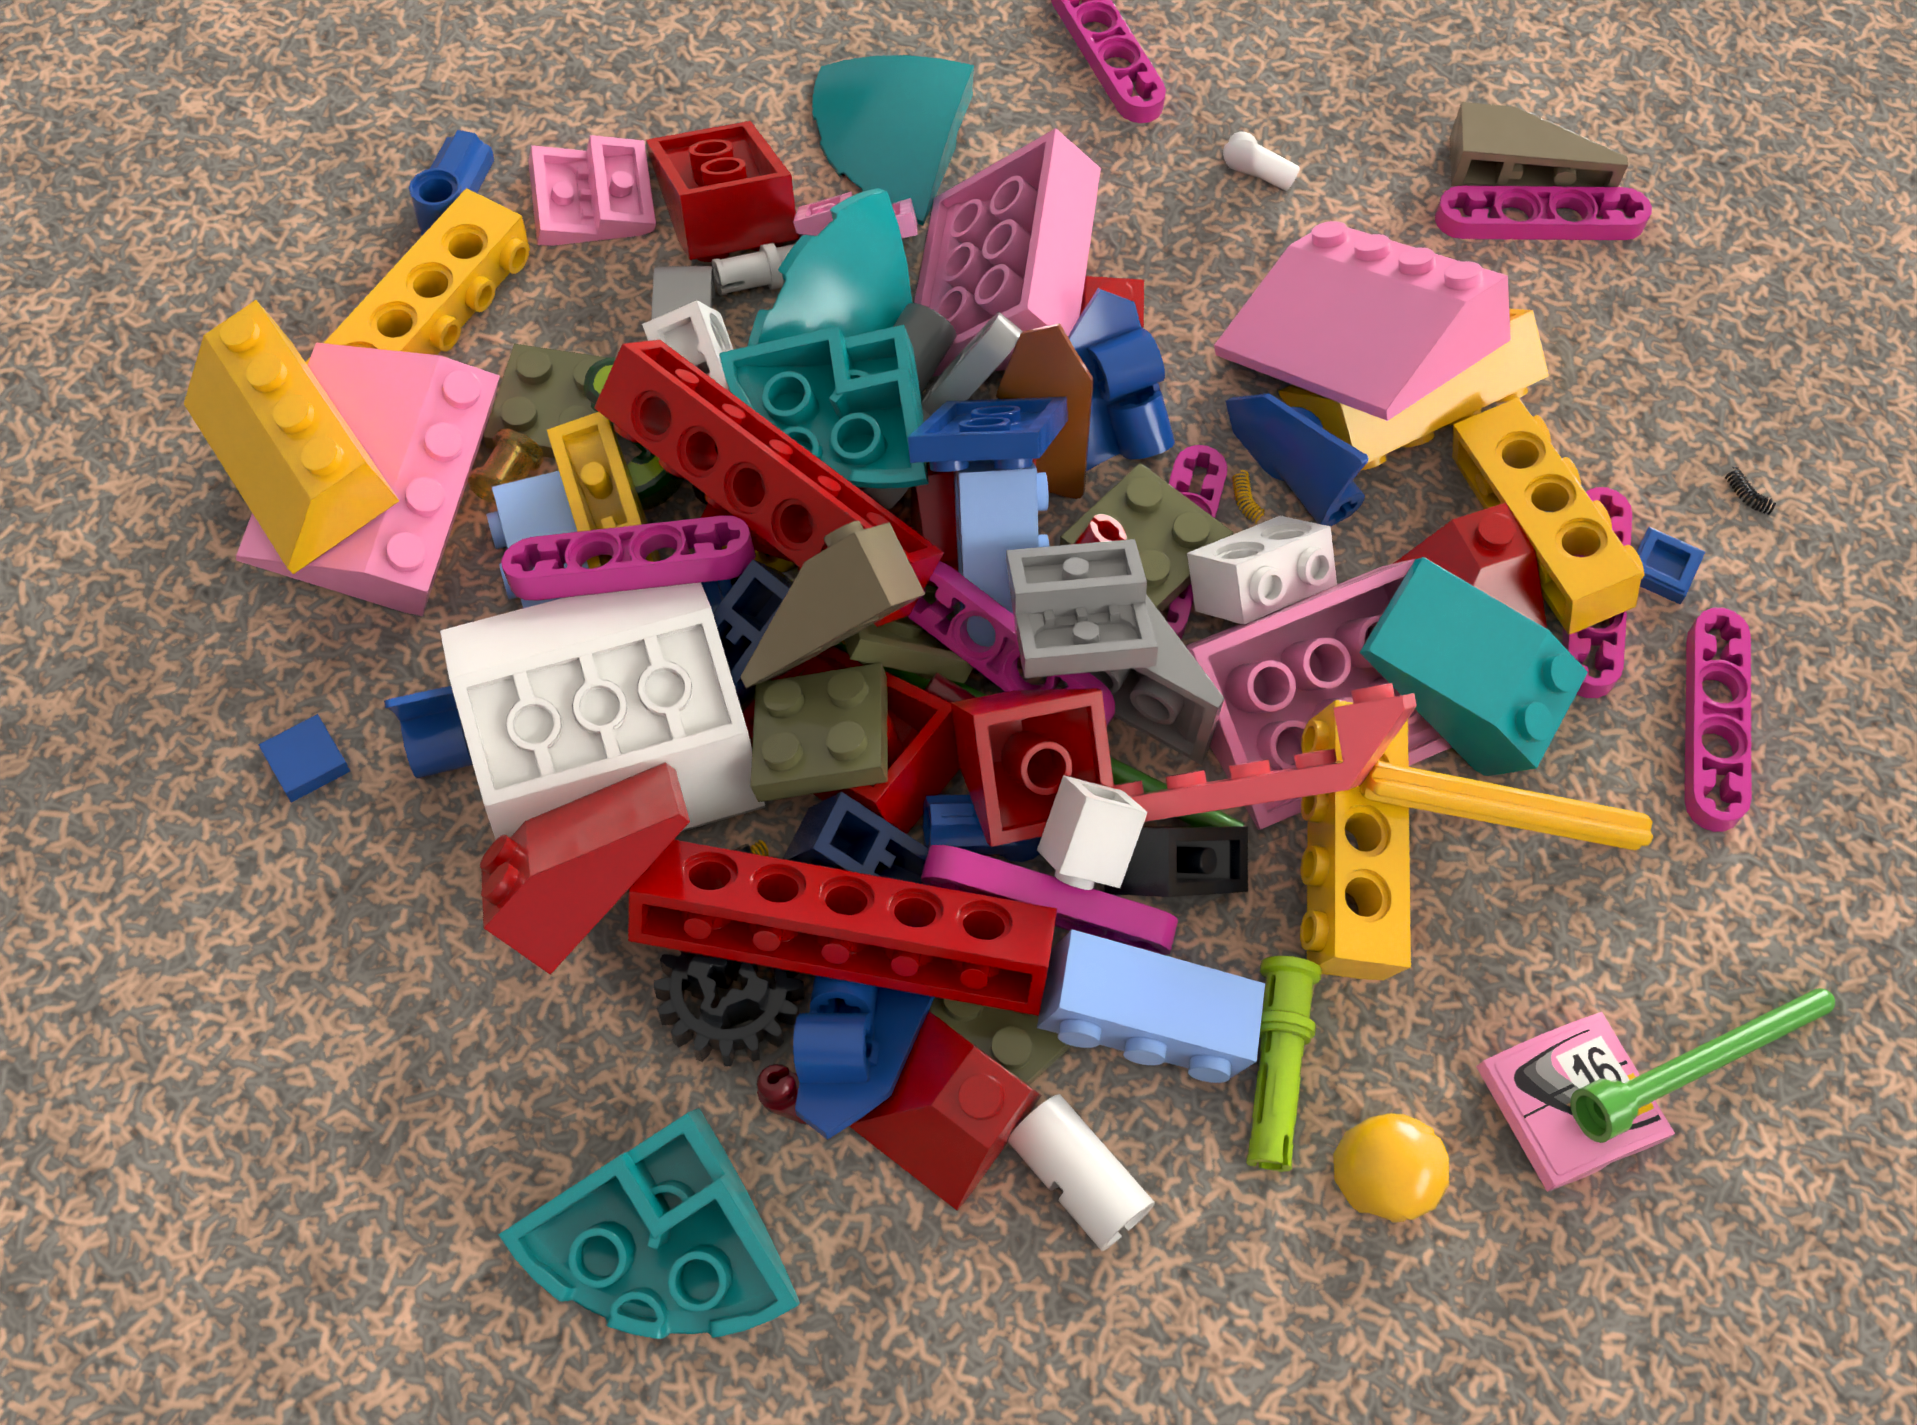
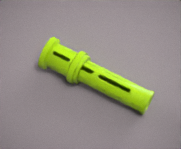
(1283, 1034)

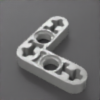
(961, 380)

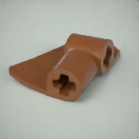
(1049, 366)

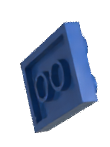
(994, 429)

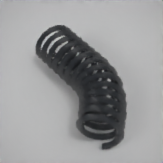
(1752, 492)

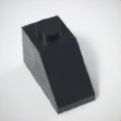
(1187, 862)

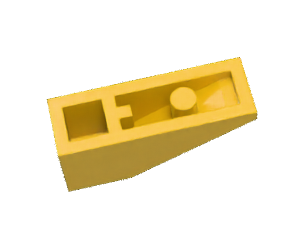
(596, 478)

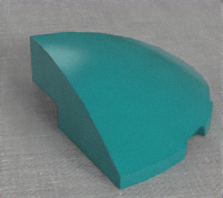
(892, 122)
(843, 276)
(839, 399)
(659, 1241)

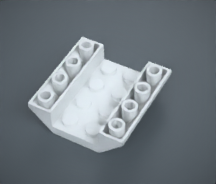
(598, 693)

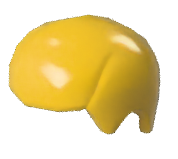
(1392, 1167)

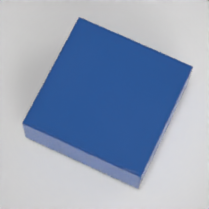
(1668, 564)
(304, 758)

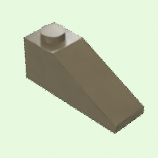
(1520, 149)
(834, 597)

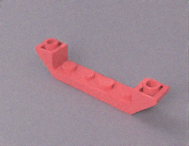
(1363, 734)

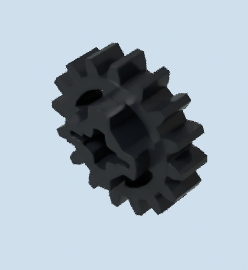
(713, 1029)

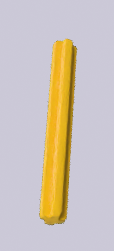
(1506, 806)

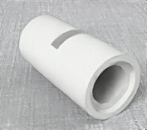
(1071, 1157)

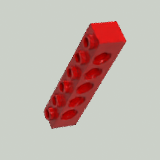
(654, 378)
(844, 925)

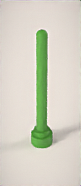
(1609, 1107)

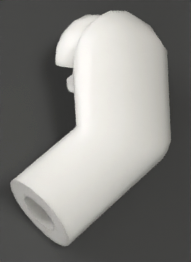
(1250, 158)

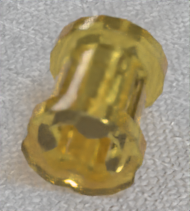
(508, 462)

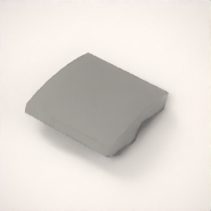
(1080, 608)

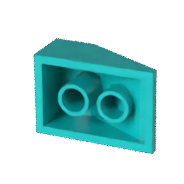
(1475, 668)

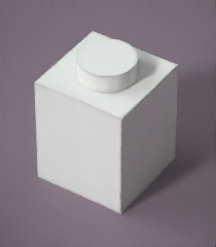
(1091, 833)

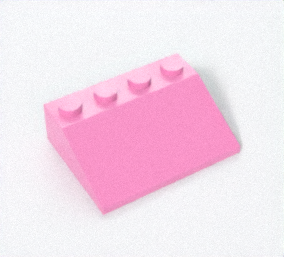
(1012, 242)
(1368, 319)
(422, 431)
(1292, 668)

